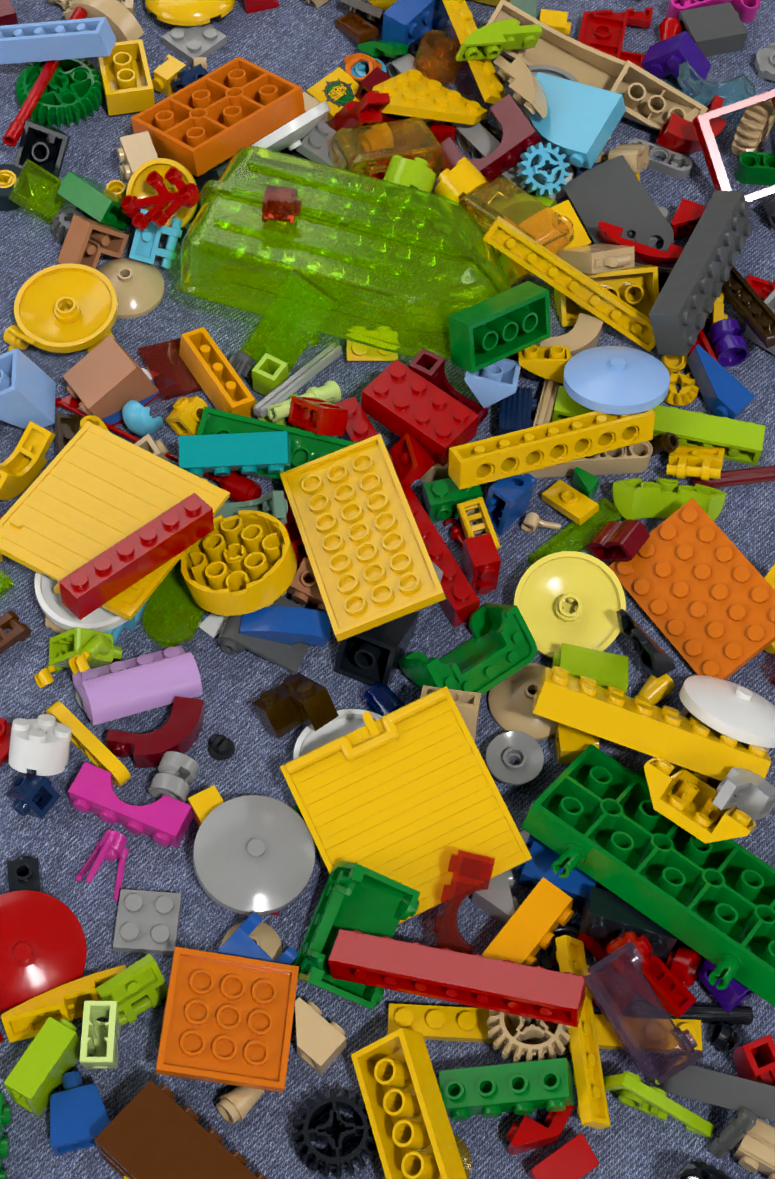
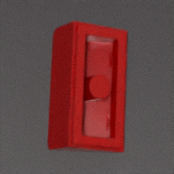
(568, 1162)

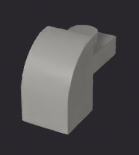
(746, 792)

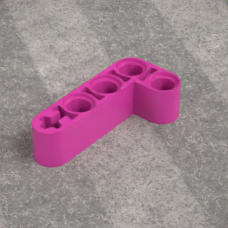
(746, 8)

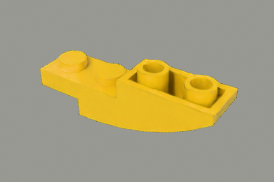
(545, 361)

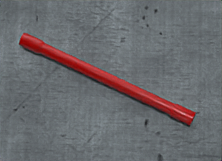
(16, 127)

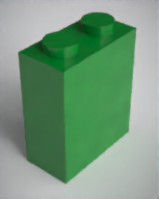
(94, 200)

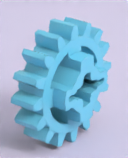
(545, 159)

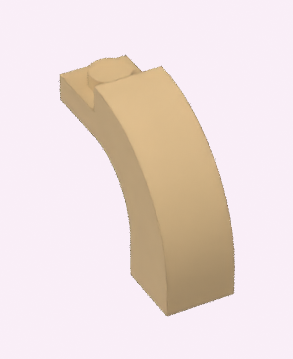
(118, 16)
(582, 336)

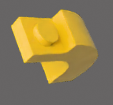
(25, 461)

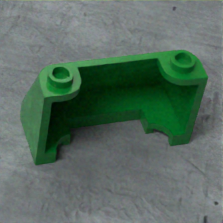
(497, 651)
(352, 901)

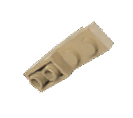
(526, 87)

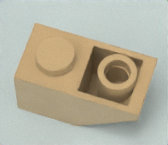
(316, 1038)

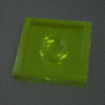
(37, 191)

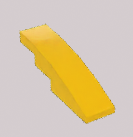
(61, 1002)

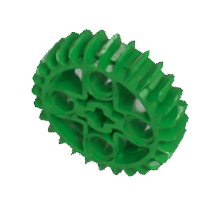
(69, 96)

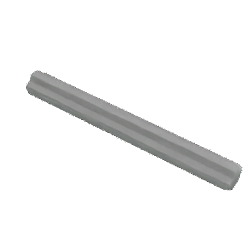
(298, 379)

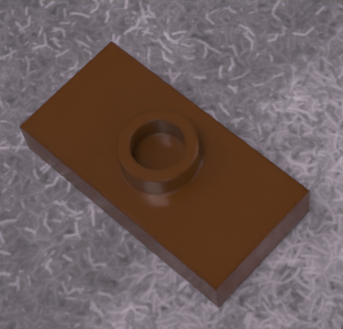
(356, 28)

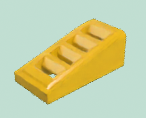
(465, 520)

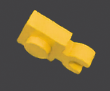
(718, 311)

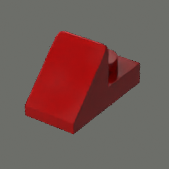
(410, 460)

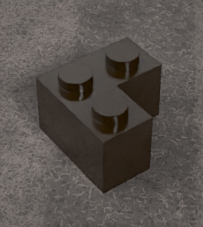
(294, 703)

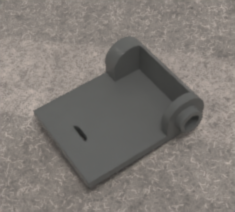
(281, 654)

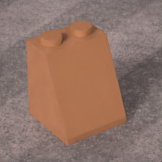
(108, 380)

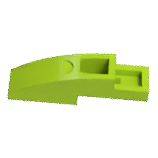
(498, 36)

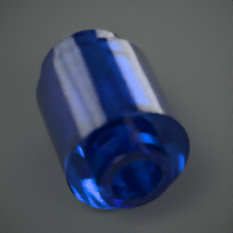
(382, 699)

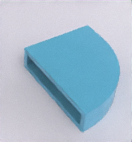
(577, 118)

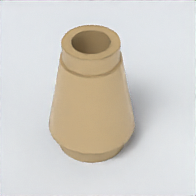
(237, 1103)

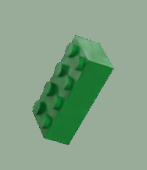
(499, 326)

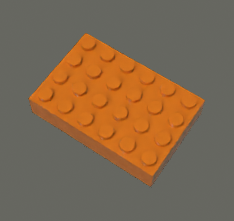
(220, 114)

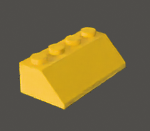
(633, 285)

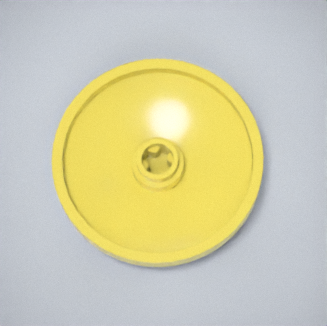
(570, 601)

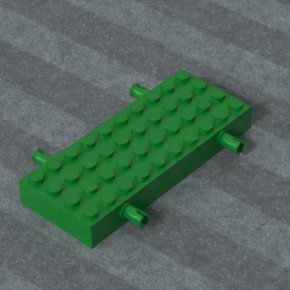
(700, 892)

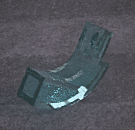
(703, 91)

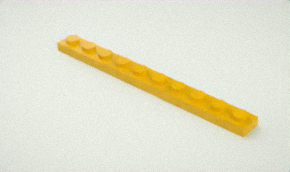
(470, 1025)

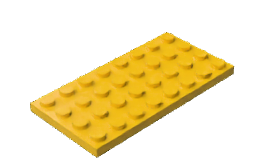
(361, 538)

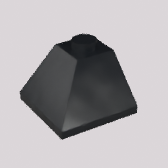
(43, 146)

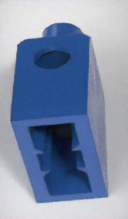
(514, 494)
(76, 1115)

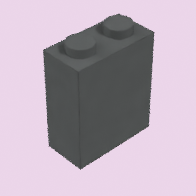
(714, 28)

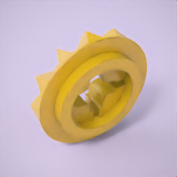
(687, 393)

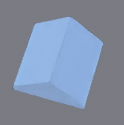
(494, 381)

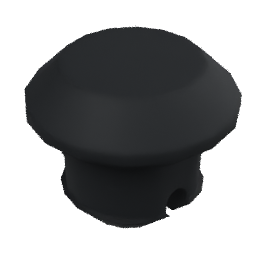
(221, 748)

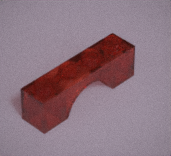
(470, 874)

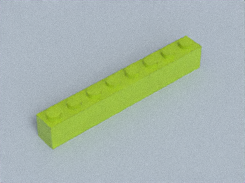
(740, 439)

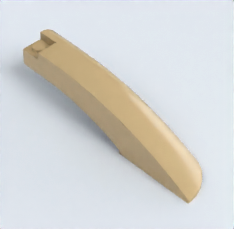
(645, 96)

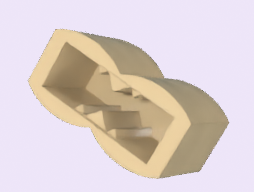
(635, 154)

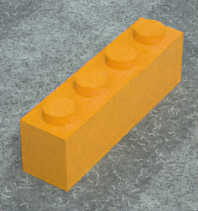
(215, 373)
(532, 925)

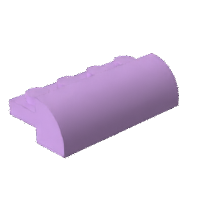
(138, 684)

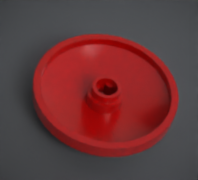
(38, 946)

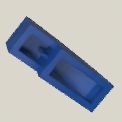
(287, 625)

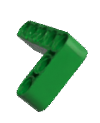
(756, 168)

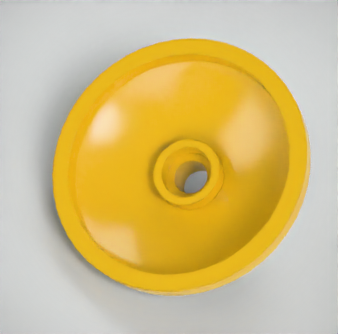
(141, 189)

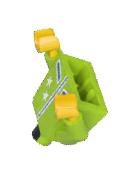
(80, 651)

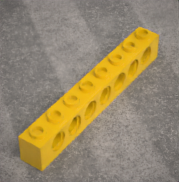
(546, 446)

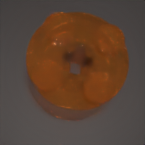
(437, 57)

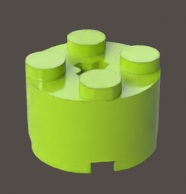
(410, 173)

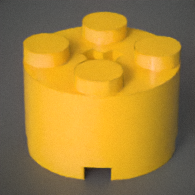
(459, 180)

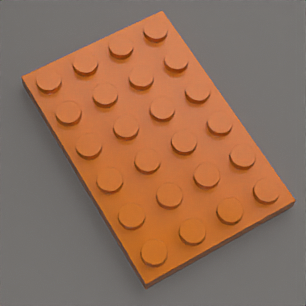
(701, 593)

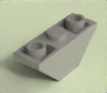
(497, 898)

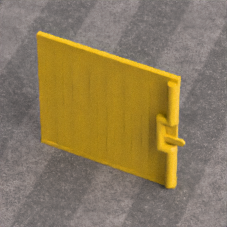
(91, 501)
(406, 798)

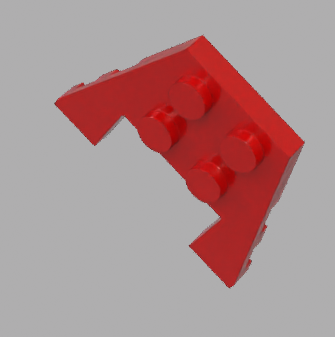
(606, 31)

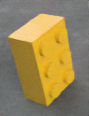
(126, 78)

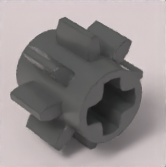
(242, 364)

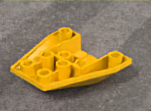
(687, 801)

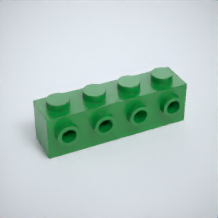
(507, 1088)

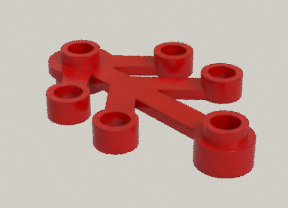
(186, 196)

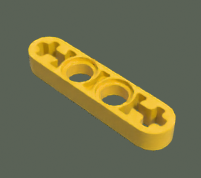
(90, 744)

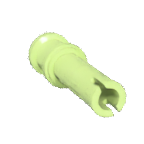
(329, 392)

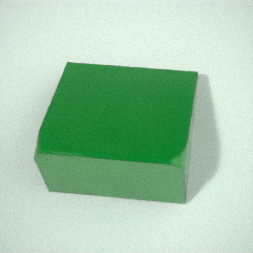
(585, 482)

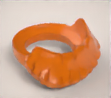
(353, 59)

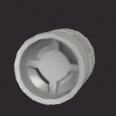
(174, 776)

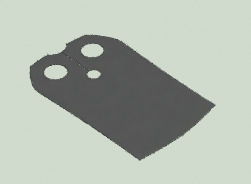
(617, 197)

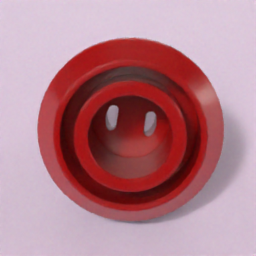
(685, 965)

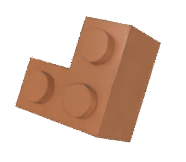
(89, 239)

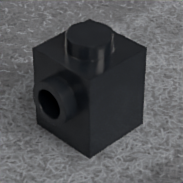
(25, 874)

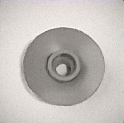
(518, 747)

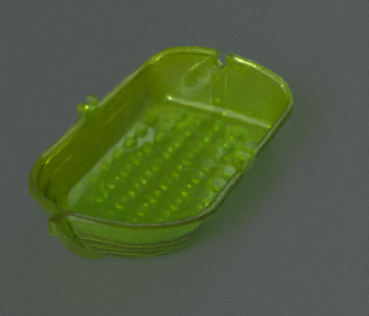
(379, 247)

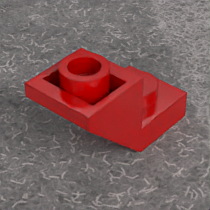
(533, 1135)

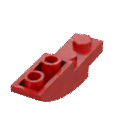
(361, 113)

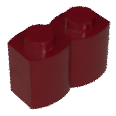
(618, 541)

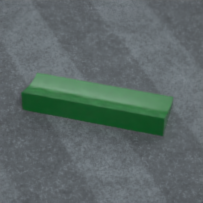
(304, 444)

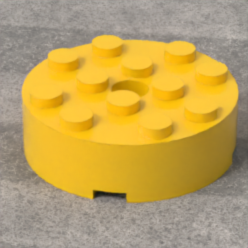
(240, 564)

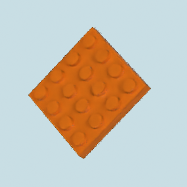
(227, 1020)

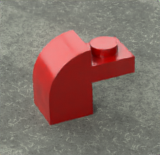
(756, 1060)

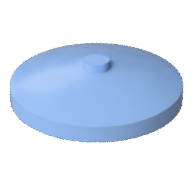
(616, 380)

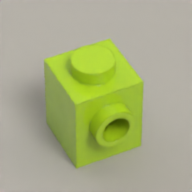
(268, 374)

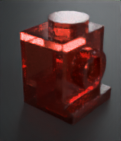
(280, 204)

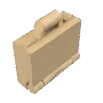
(599, 257)

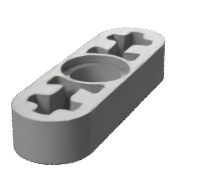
(664, 167)

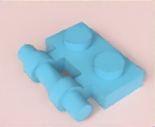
(146, 242)

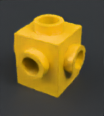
(186, 415)

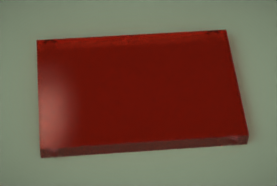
(168, 369)

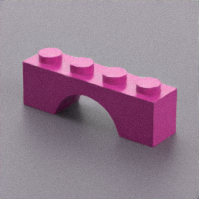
(162, 820)

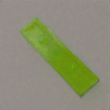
(578, 537)

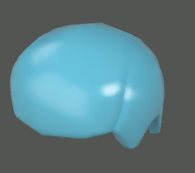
(139, 420)

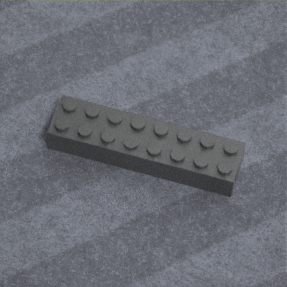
(700, 273)

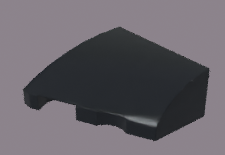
(650, 654)

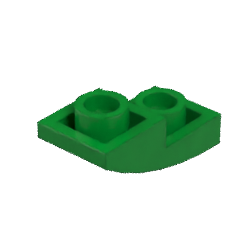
(384, 48)

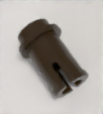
(666, 443)

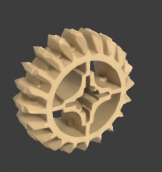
(754, 128)
(546, 1043)

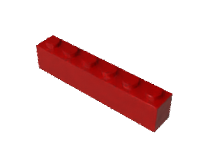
(136, 556)

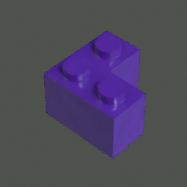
(668, 54)

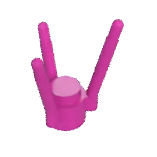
(109, 848)

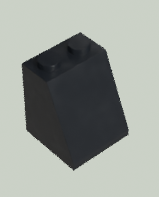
(375, 653)

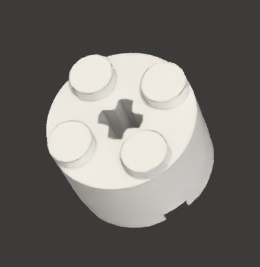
(39, 745)

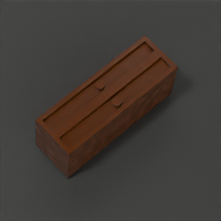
(166, 1142)

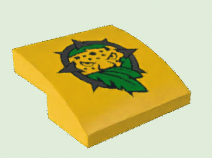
(336, 90)

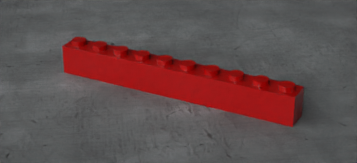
(459, 594)

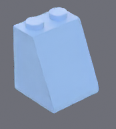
(25, 391)

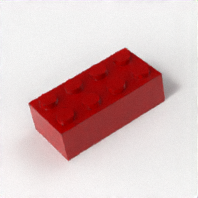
(416, 406)

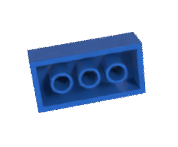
(412, 19)

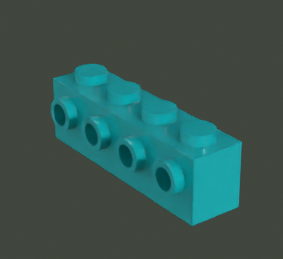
(235, 453)

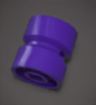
(728, 342)

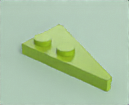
(654, 1102)

